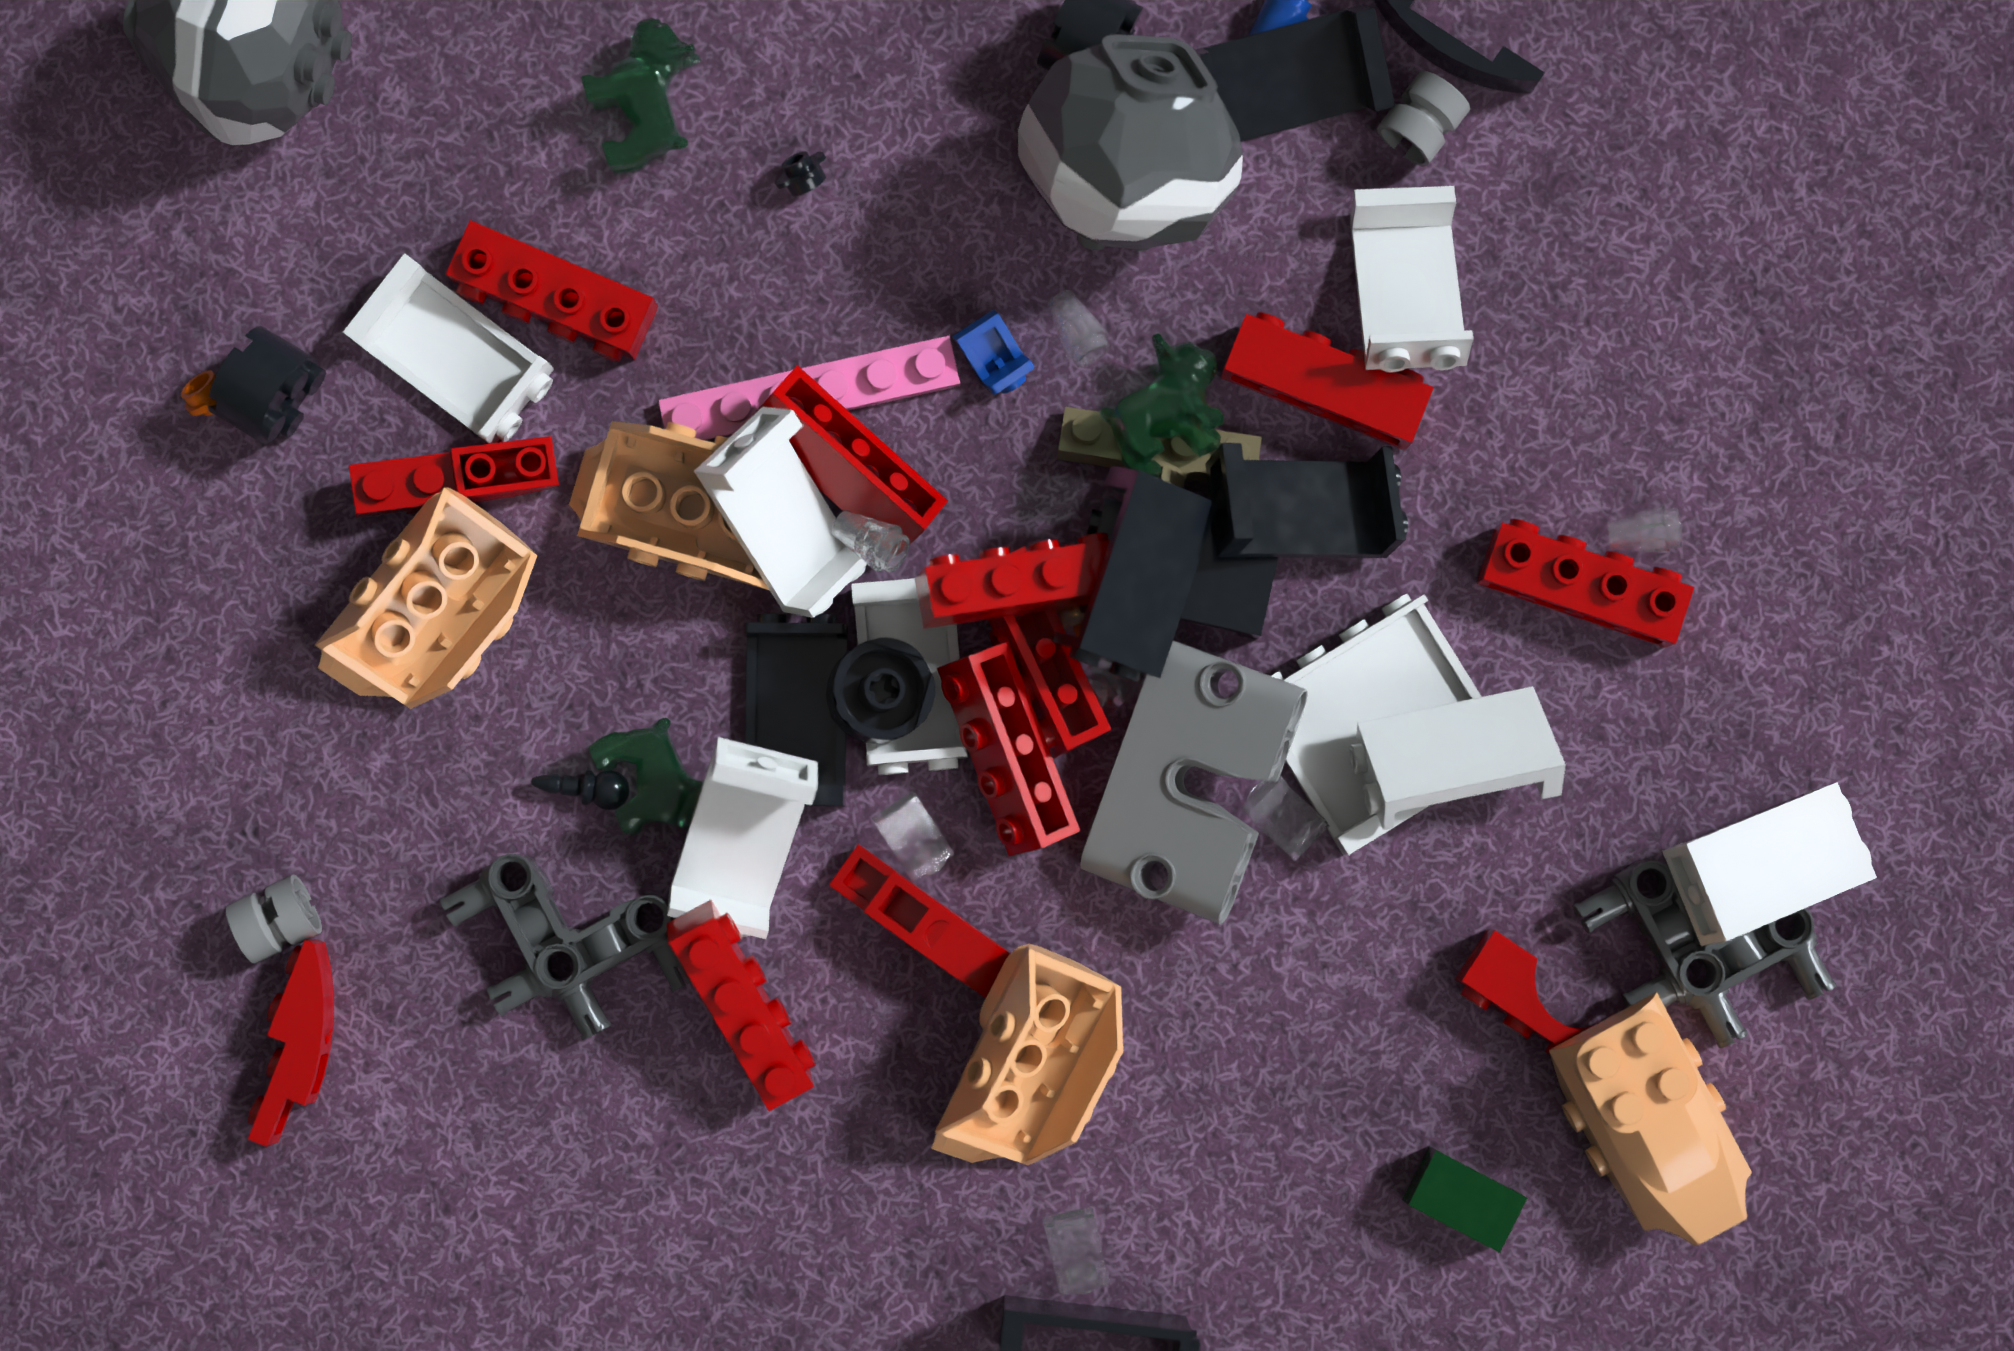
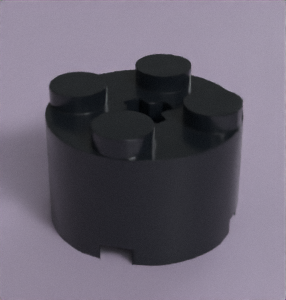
(1085, 24)
(265, 386)
(905, 677)

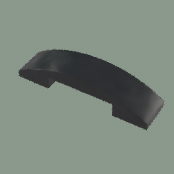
(1505, 73)

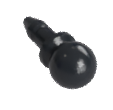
(607, 789)

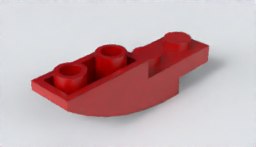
(474, 471)
(920, 920)
(305, 1024)

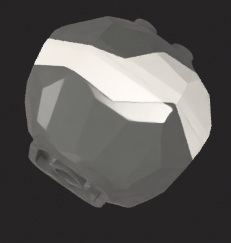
(241, 64)
(1131, 143)

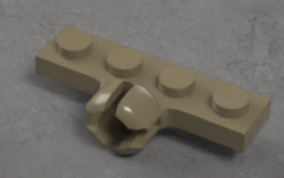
(1091, 441)

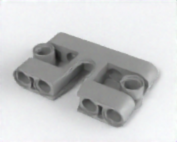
(1145, 805)

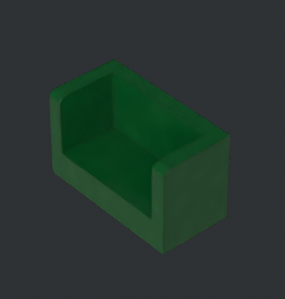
(1464, 1199)

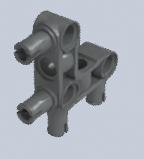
(543, 933)
(1677, 945)

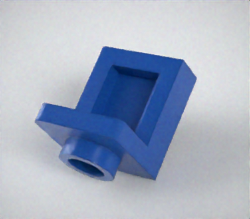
(993, 354)

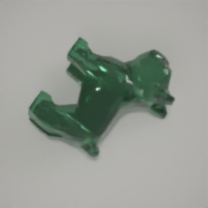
(642, 91)
(1167, 407)
(663, 785)

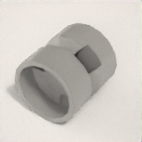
(1428, 110)
(261, 931)

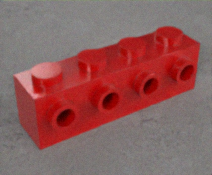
(552, 291)
(1326, 380)
(851, 461)
(1009, 583)
(1586, 584)
(1054, 682)
(1008, 749)
(740, 1005)

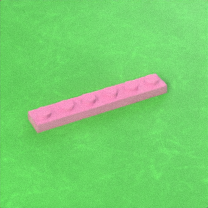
(851, 381)

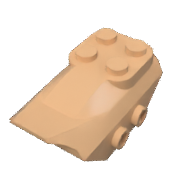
(646, 499)
(430, 604)
(1038, 1063)
(1654, 1122)

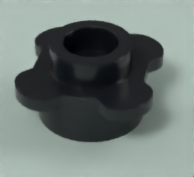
(802, 173)

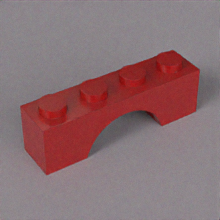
(1505, 977)

